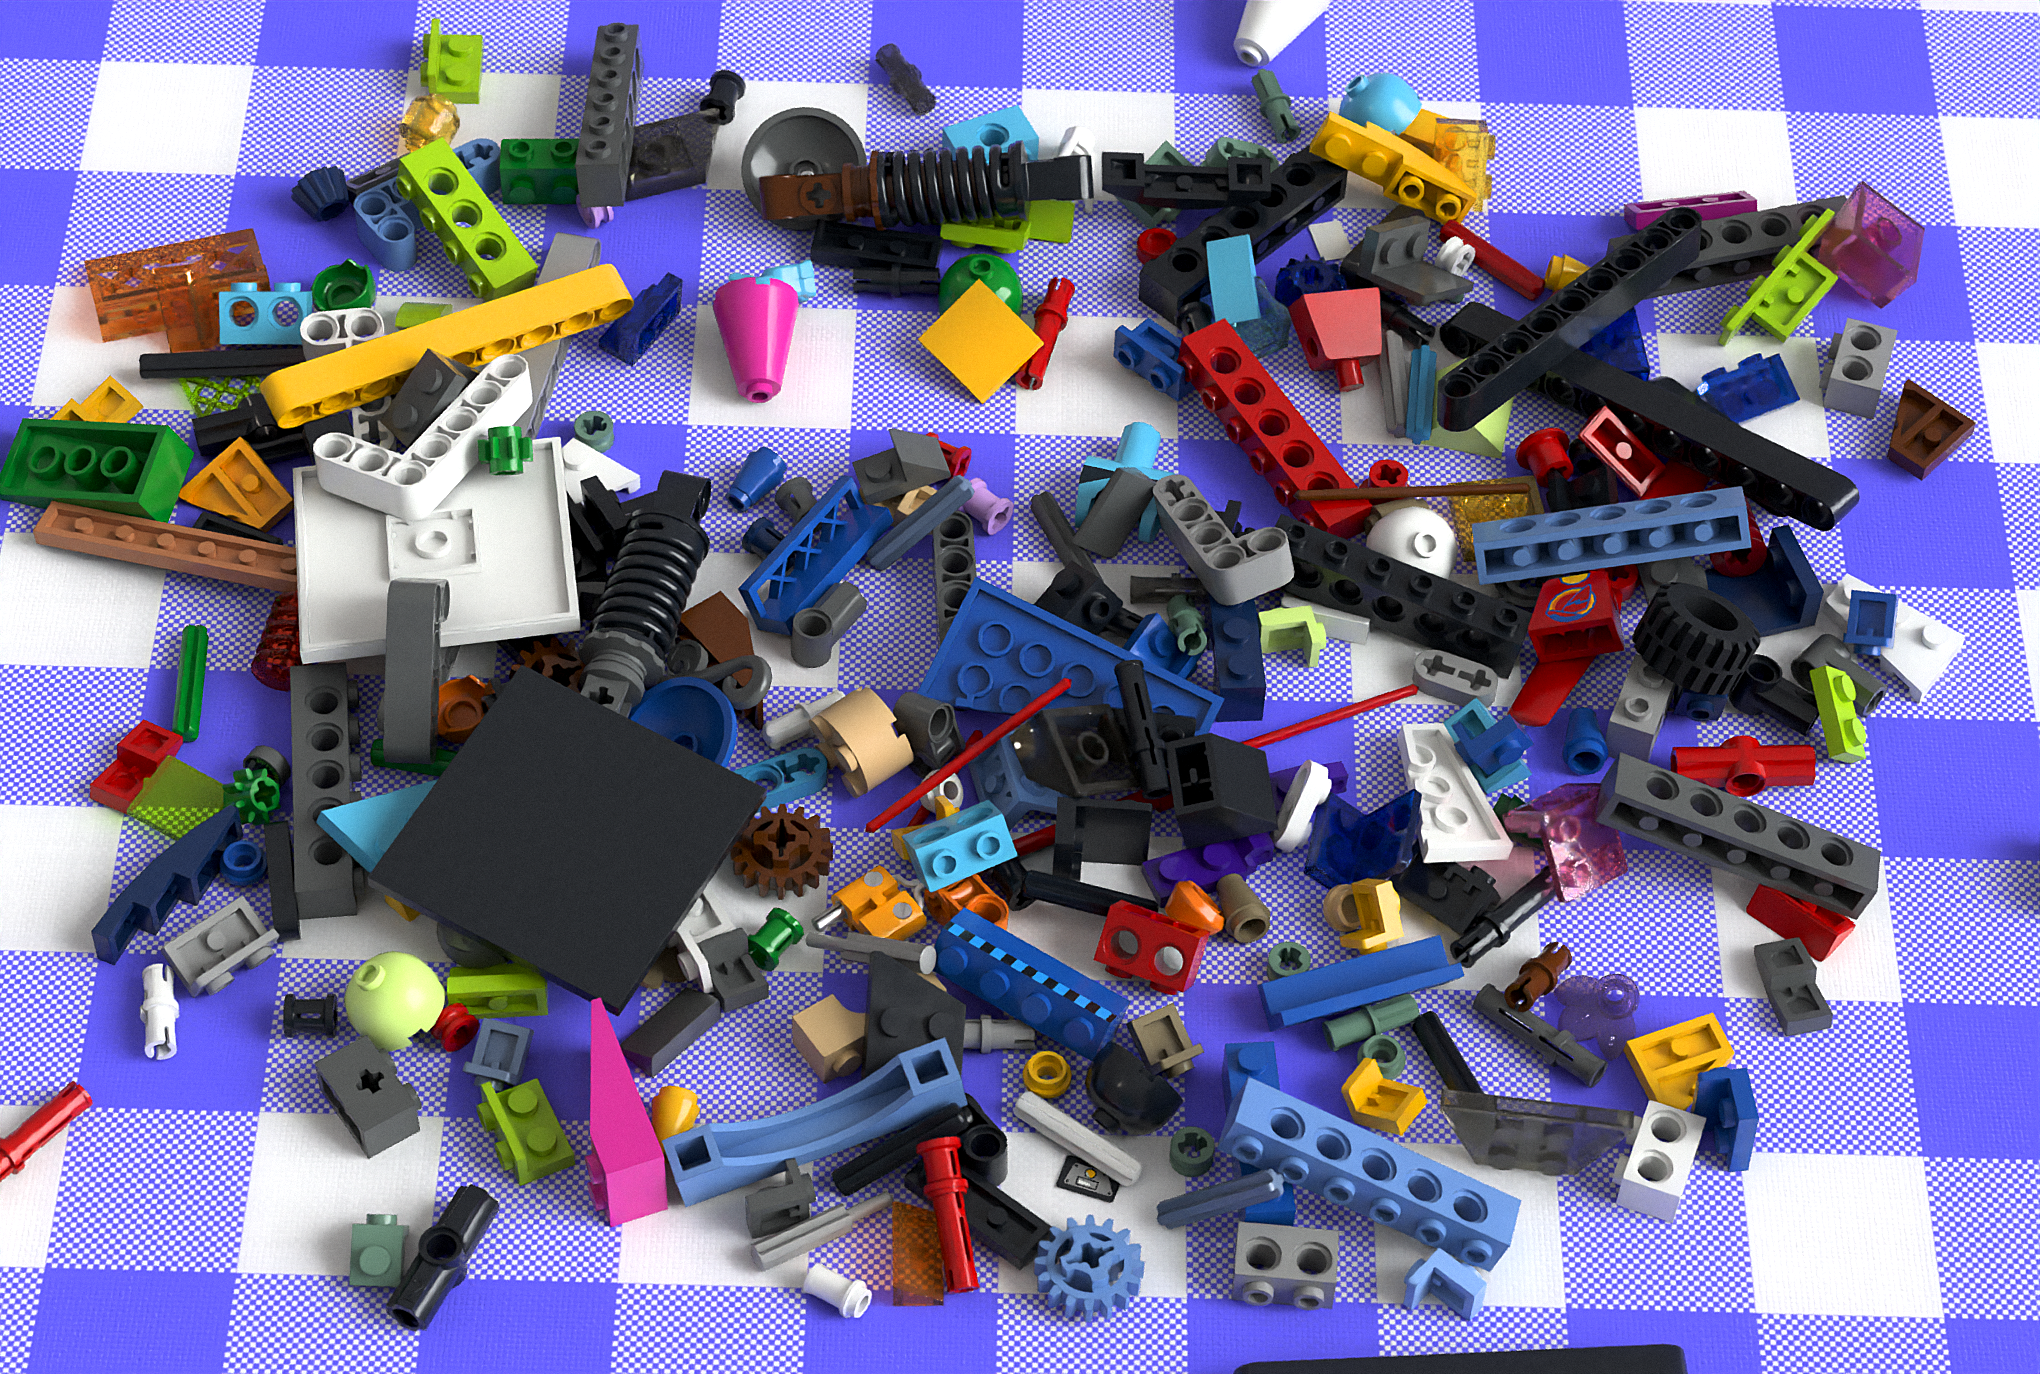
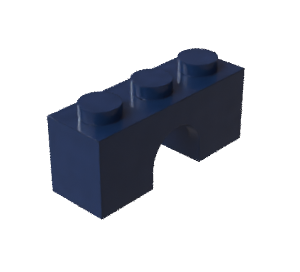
(1238, 659)

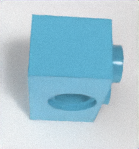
(993, 128)

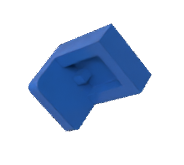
(1871, 622)
(1495, 747)

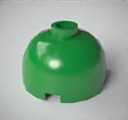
(991, 270)

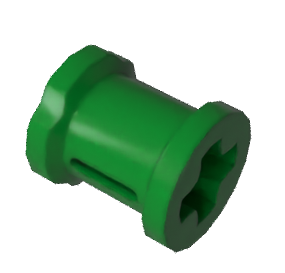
(774, 938)

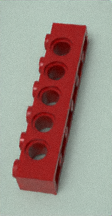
(1269, 428)

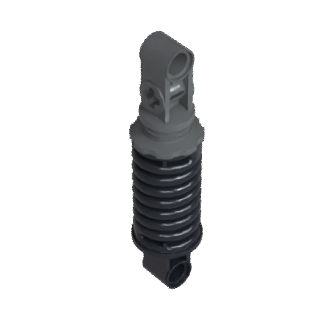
(646, 594)

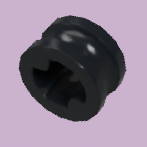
(1582, 458)

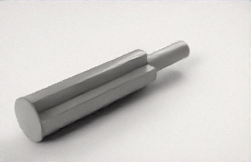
(858, 946)
(813, 1232)

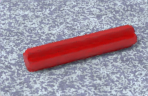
(1496, 261)

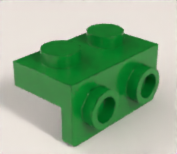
(539, 171)

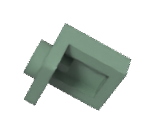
(378, 1251)

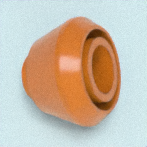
(1194, 907)

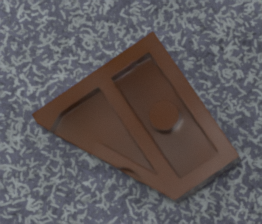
(1925, 431)

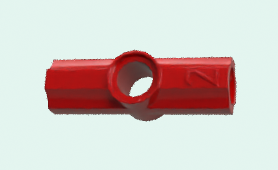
(1745, 765)

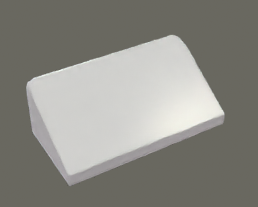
(1336, 623)

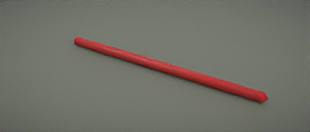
(1331, 717)
(968, 755)

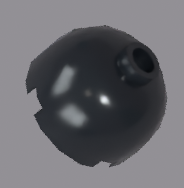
(1128, 1093)

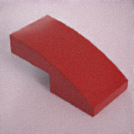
(137, 758)

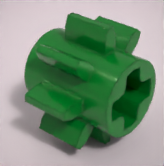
(505, 450)
(252, 795)

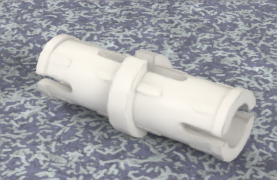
(159, 1012)

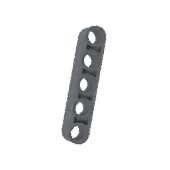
(952, 569)

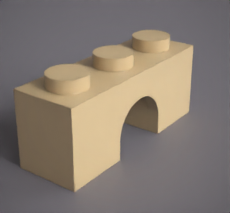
(833, 1036)

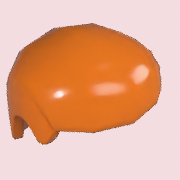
(460, 708)

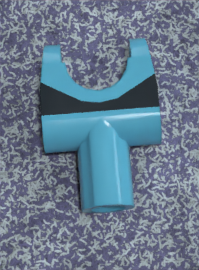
(1136, 449)

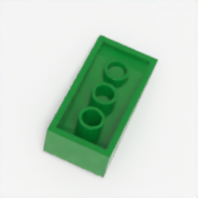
(96, 466)

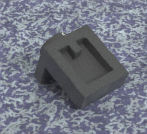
(780, 1207)

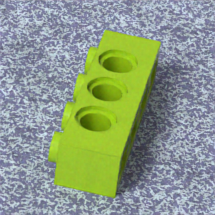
(439, 168)

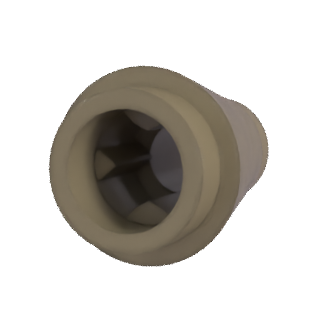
(1242, 909)

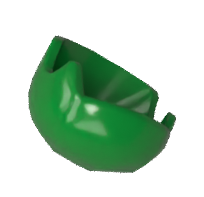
(344, 287)

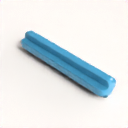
(1421, 394)

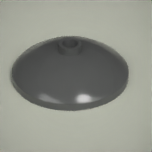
(796, 143)

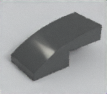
(1791, 986)

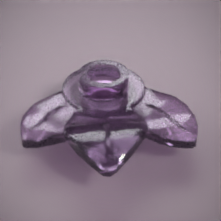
(1593, 1015)

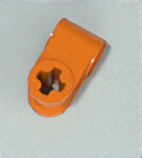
(967, 893)

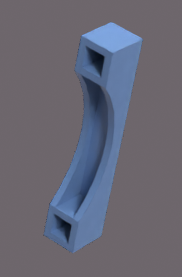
(735, 1154)

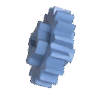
(1092, 1263)

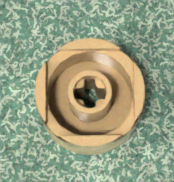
(861, 740)

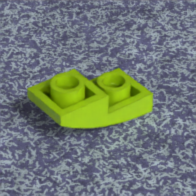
(416, 313)

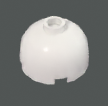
(1416, 538)

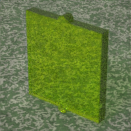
(177, 799)

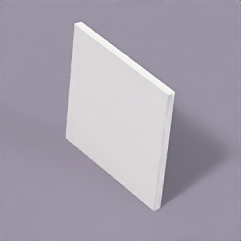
(491, 537)

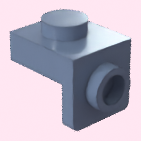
(499, 1054)

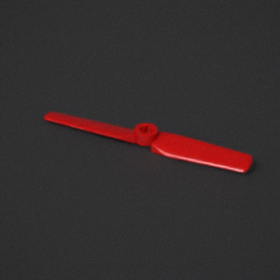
(1553, 681)

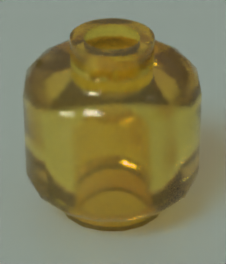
(429, 120)

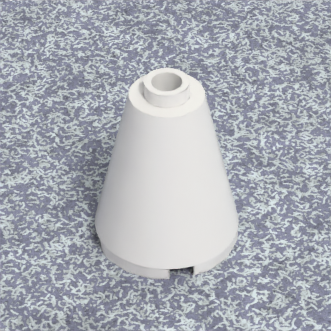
(1273, 25)

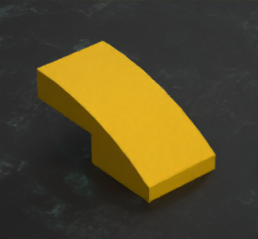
(106, 404)

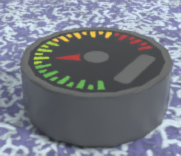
(270, 759)

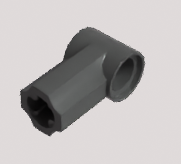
(821, 626)
(1833, 653)

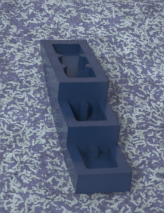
(175, 875)

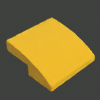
(980, 341)

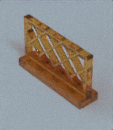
(137, 311)

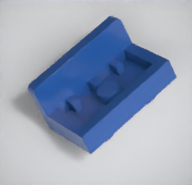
(1154, 356)

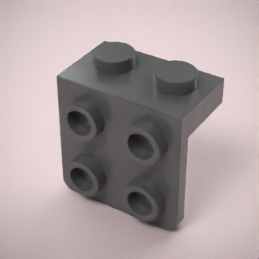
(426, 395)

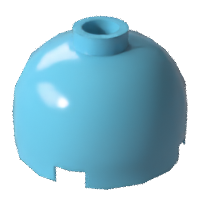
(1380, 100)

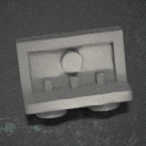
(219, 947)

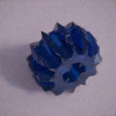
(1307, 278)

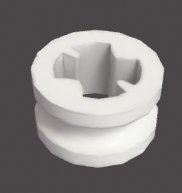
(1455, 256)

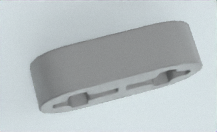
(1454, 678)

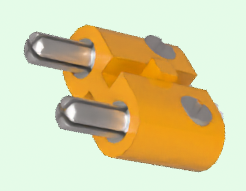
(876, 907)

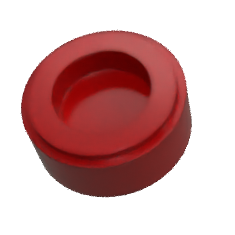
(1153, 243)

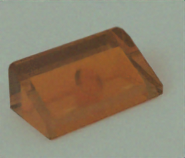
(187, 305)
(916, 1257)

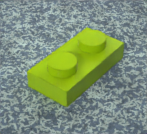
(1841, 727)

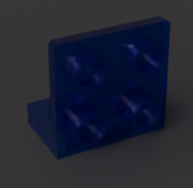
(1360, 846)

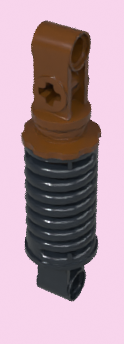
(932, 189)

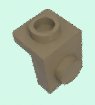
(1164, 1042)

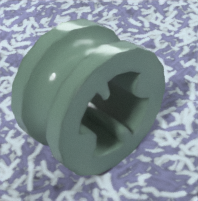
(588, 423)
(1287, 952)
(1191, 1137)

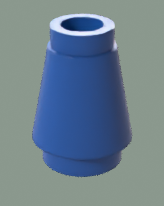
(757, 477)
(1584, 743)

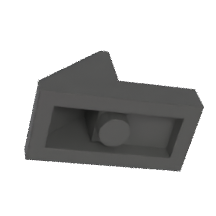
(906, 467)

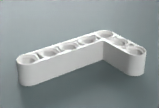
(439, 459)

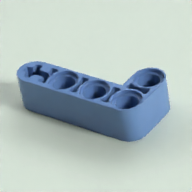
(389, 222)

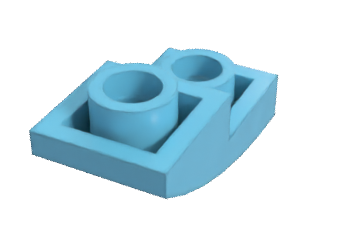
(1232, 279)

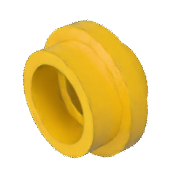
(1049, 1064)

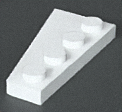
(1453, 810)

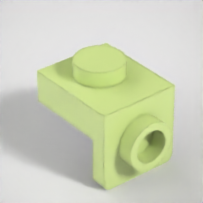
(1292, 629)

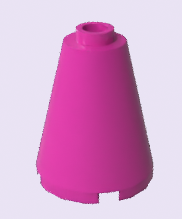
(756, 333)

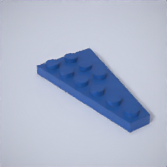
(1011, 652)

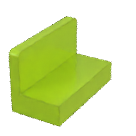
(498, 991)

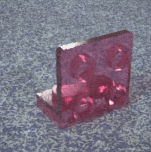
(1576, 847)

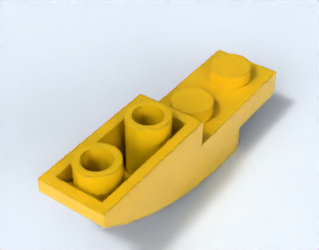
(1395, 165)

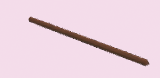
(1412, 491)

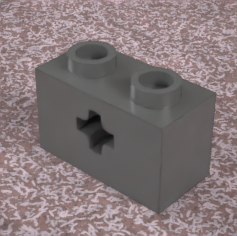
(369, 1096)

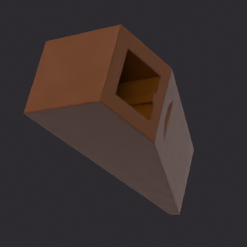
(725, 636)

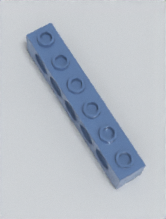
(1611, 535)
(1369, 1174)

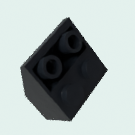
(1219, 789)

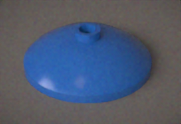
(691, 715)

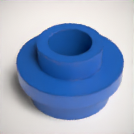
(243, 853)

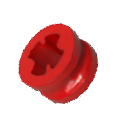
(455, 1027)

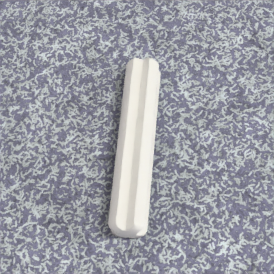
(1078, 1139)

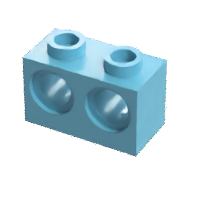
(266, 326)
(959, 845)

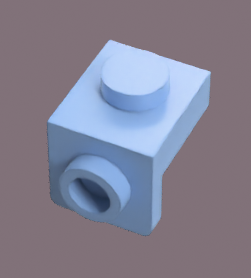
(1449, 1281)

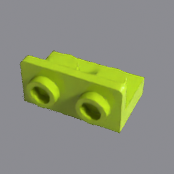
(452, 65)
(526, 1131)

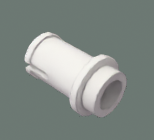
(848, 1296)

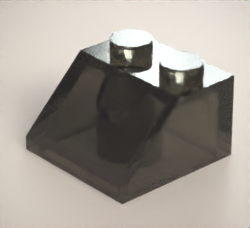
(1076, 751)

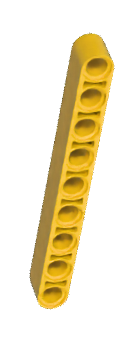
(468, 336)

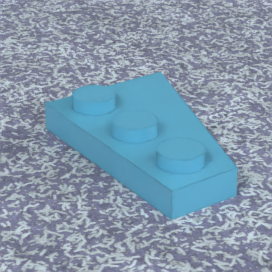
(372, 824)

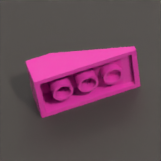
(625, 1155)

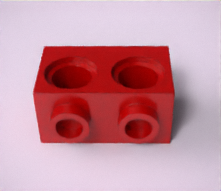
(1153, 934)

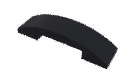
(1185, 187)

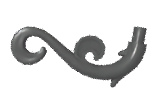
(693, 660)

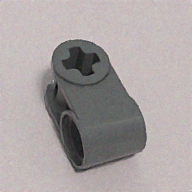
(930, 731)

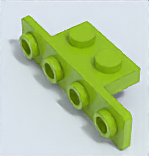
(1047, 221)
(1790, 290)

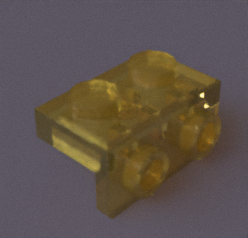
(1464, 150)

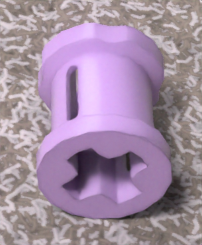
(988, 508)

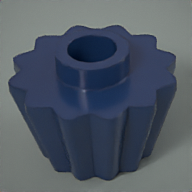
(322, 193)

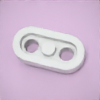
(1306, 791)

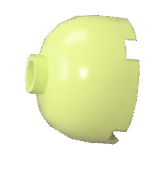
(393, 999)

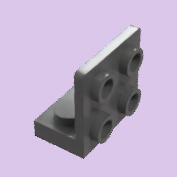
(1395, 263)

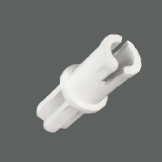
(796, 723)

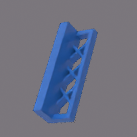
(815, 568)
(1356, 983)

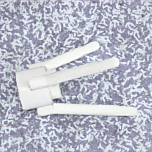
(1078, 141)

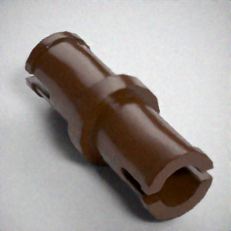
(1538, 976)

